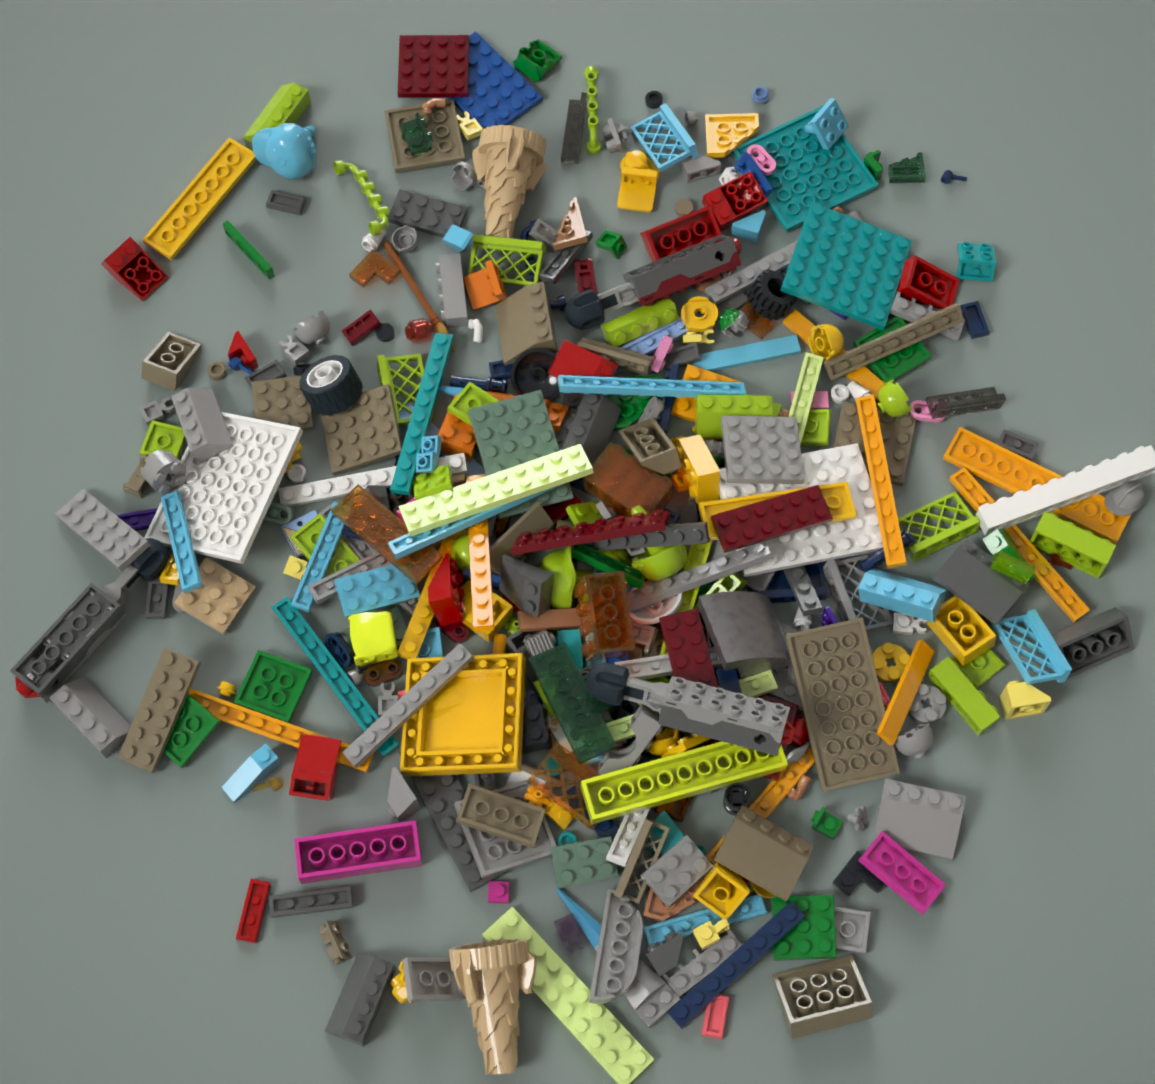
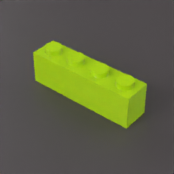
(639, 322)
(963, 695)

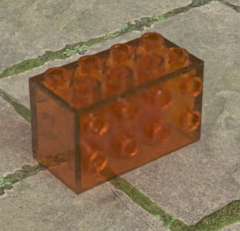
(625, 483)
(604, 616)

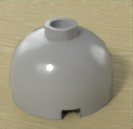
(313, 329)
(915, 741)

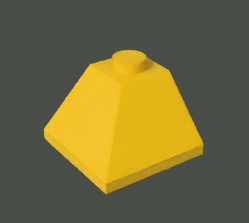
(722, 890)

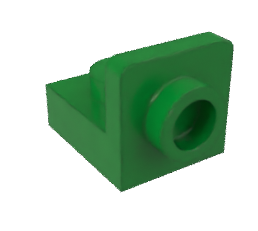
(871, 162)
(612, 242)
(826, 823)

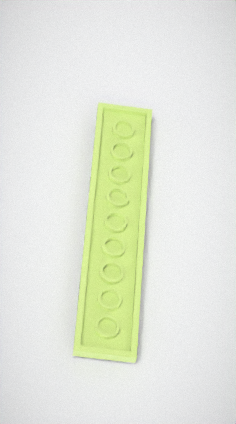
(495, 490)
(569, 1001)

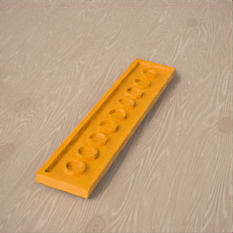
(1018, 473)

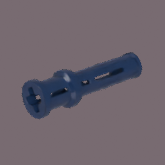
(489, 383)
(879, 556)

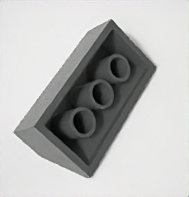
(593, 425)
(1095, 640)
(360, 998)

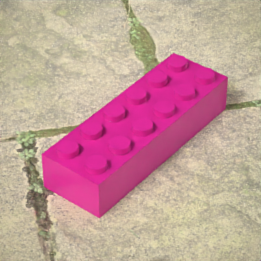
(358, 852)

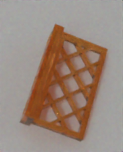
(570, 762)

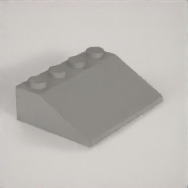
(920, 818)

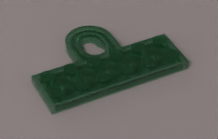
(572, 703)

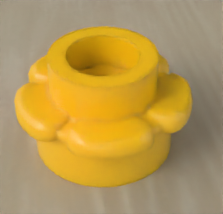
(226, 689)

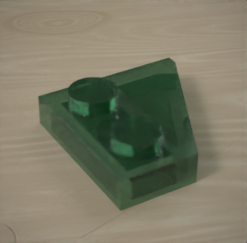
(907, 170)

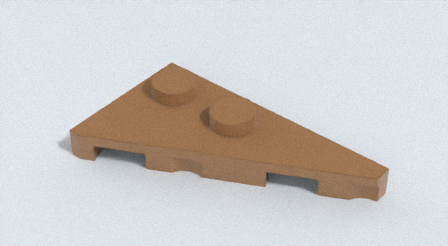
(572, 228)

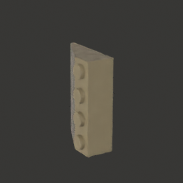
(525, 322)
(763, 853)
(822, 996)

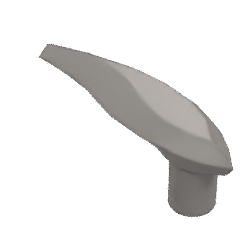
(797, 754)

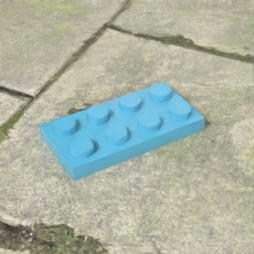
(374, 590)

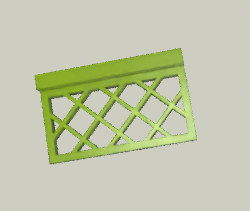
(512, 246)
(385, 377)
(946, 536)

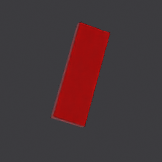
(253, 911)

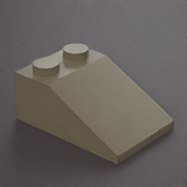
(170, 361)

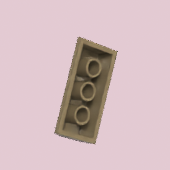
(651, 446)
(532, 521)

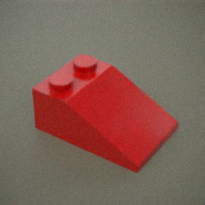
(927, 284)
(580, 362)

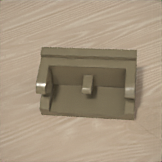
(137, 484)

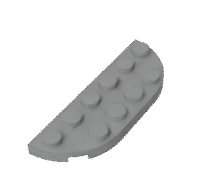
(617, 949)

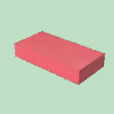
(715, 1017)

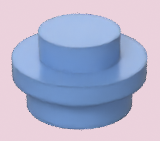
(760, 95)

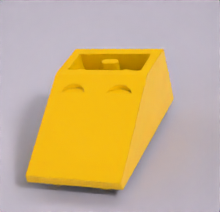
(501, 611)

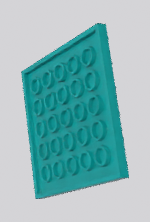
(808, 171)
(846, 266)

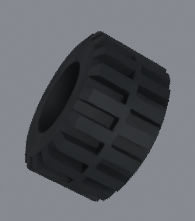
(767, 298)

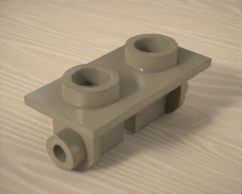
(331, 933)

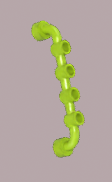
(591, 76)
(367, 188)

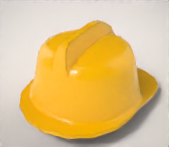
(638, 160)

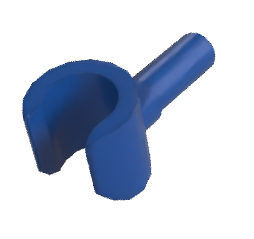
(236, 363)

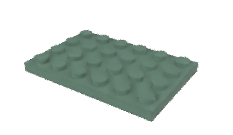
(514, 434)

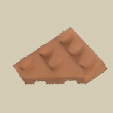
(658, 911)

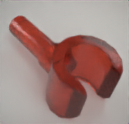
(1055, 560)

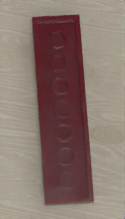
(593, 532)

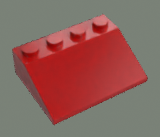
(680, 233)

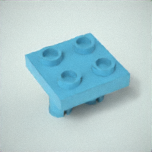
(828, 124)

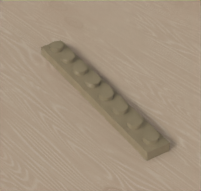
(893, 341)

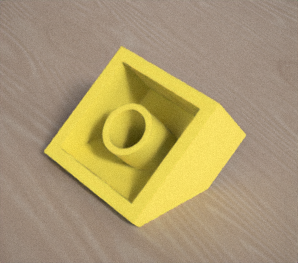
(1022, 700)

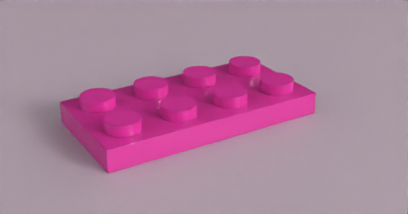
(902, 872)

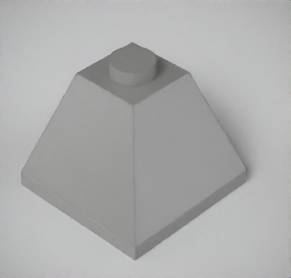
(400, 798)

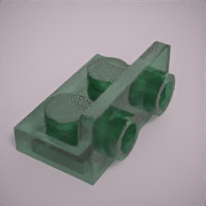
(416, 136)

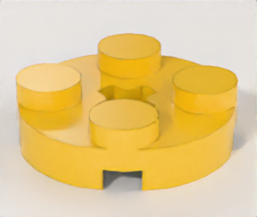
(695, 323)
(893, 652)

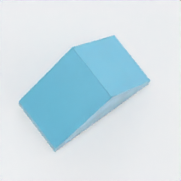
(749, 227)

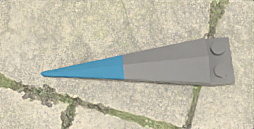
(649, 993)

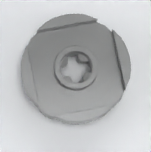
(936, 700)

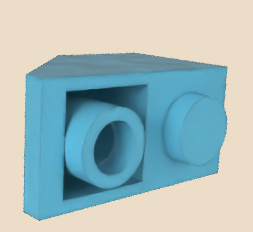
(458, 238)

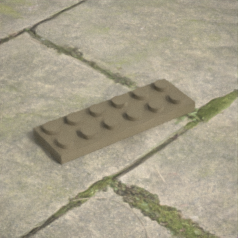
(159, 710)

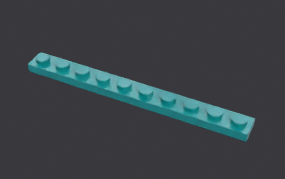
(422, 413)
(330, 670)

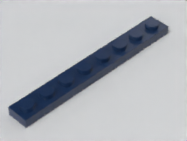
(736, 965)

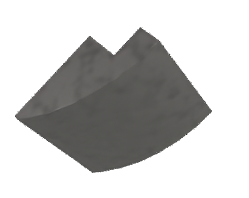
(744, 631)

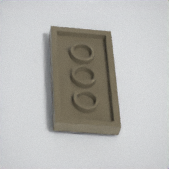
(500, 815)

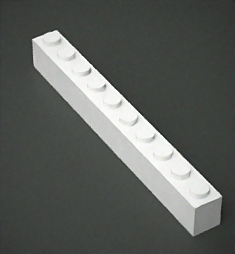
(1066, 490)

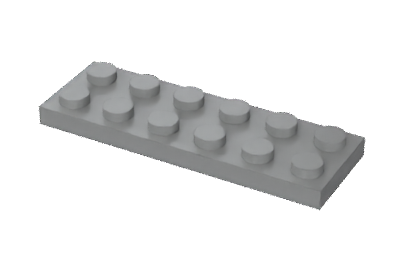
(102, 530)

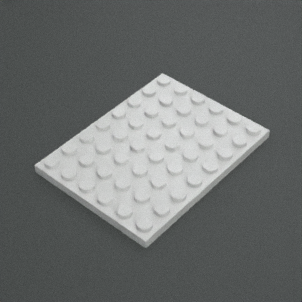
(233, 489)
(825, 540)

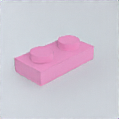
(664, 347)

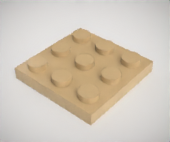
(219, 597)

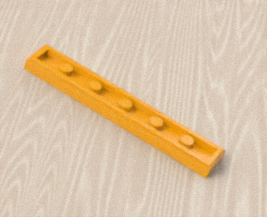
(905, 692)

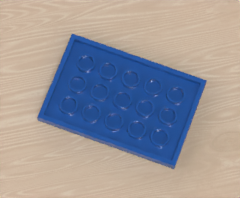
(494, 88)

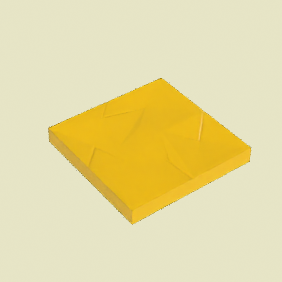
(470, 722)

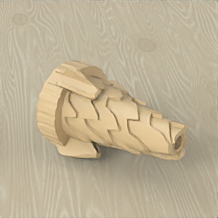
(509, 163)
(491, 981)

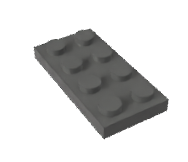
(425, 213)

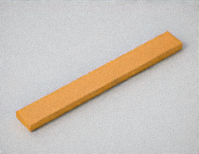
(801, 327)
(775, 792)

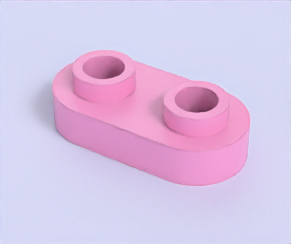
(763, 159)
(925, 413)

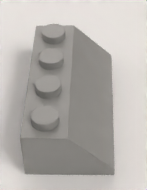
(202, 422)
(91, 715)

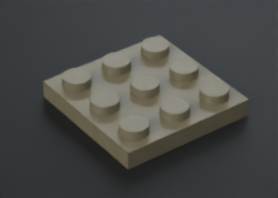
(282, 402)

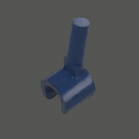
(948, 175)

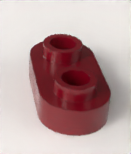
(450, 631)

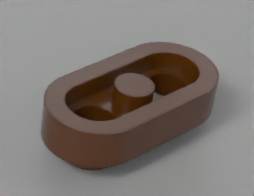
(384, 675)

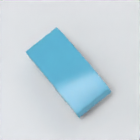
(430, 451)

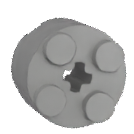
(163, 471)

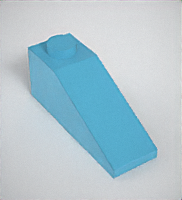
(251, 772)

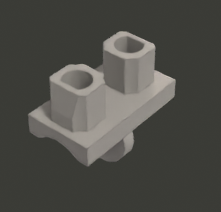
(612, 129)

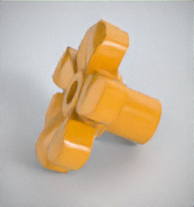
(535, 797)

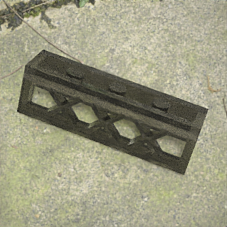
(574, 130)
(963, 405)

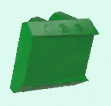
(536, 60)

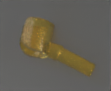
(273, 782)

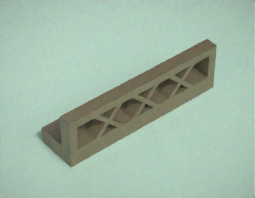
(623, 358)
(635, 856)

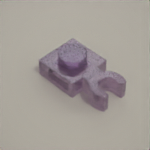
(568, 930)

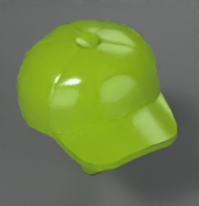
(659, 561)
(565, 576)

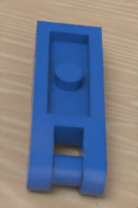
(747, 159)

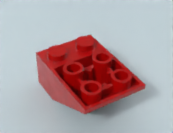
(735, 200)
(134, 269)
(446, 592)
(315, 767)

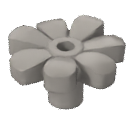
(859, 818)

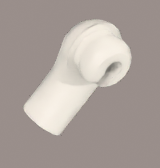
(478, 330)

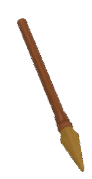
(433, 317)

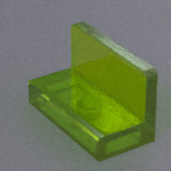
(1012, 567)

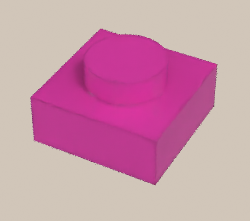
(498, 892)

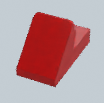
(241, 350)

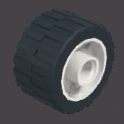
(331, 385)

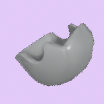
(463, 176)
(405, 239)

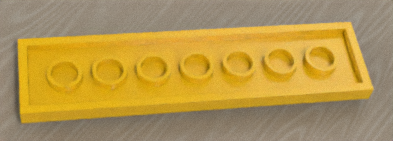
(200, 199)
(836, 496)

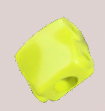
(372, 637)

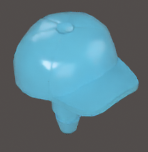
(286, 149)

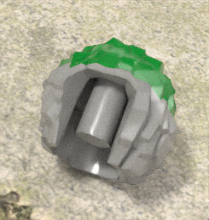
(732, 321)
(717, 451)

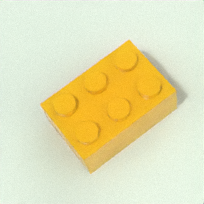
(698, 469)
(962, 630)

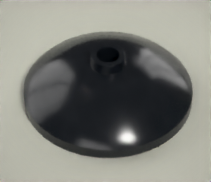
(524, 369)

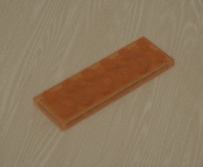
(378, 527)

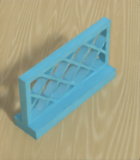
(670, 123)
(1042, 644)

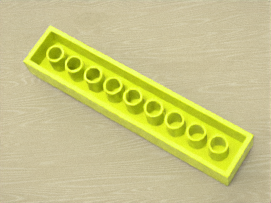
(675, 778)

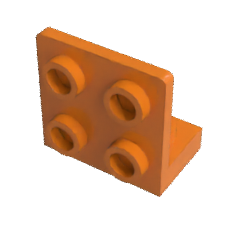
(485, 286)

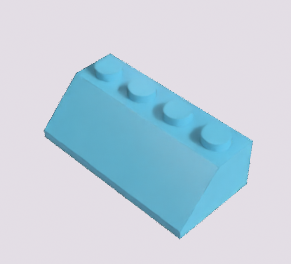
(901, 594)

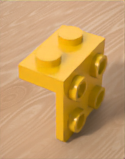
(637, 189)

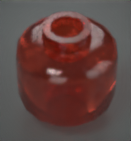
(418, 330)

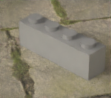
(453, 290)

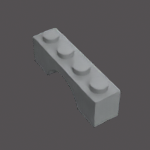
(645, 726)

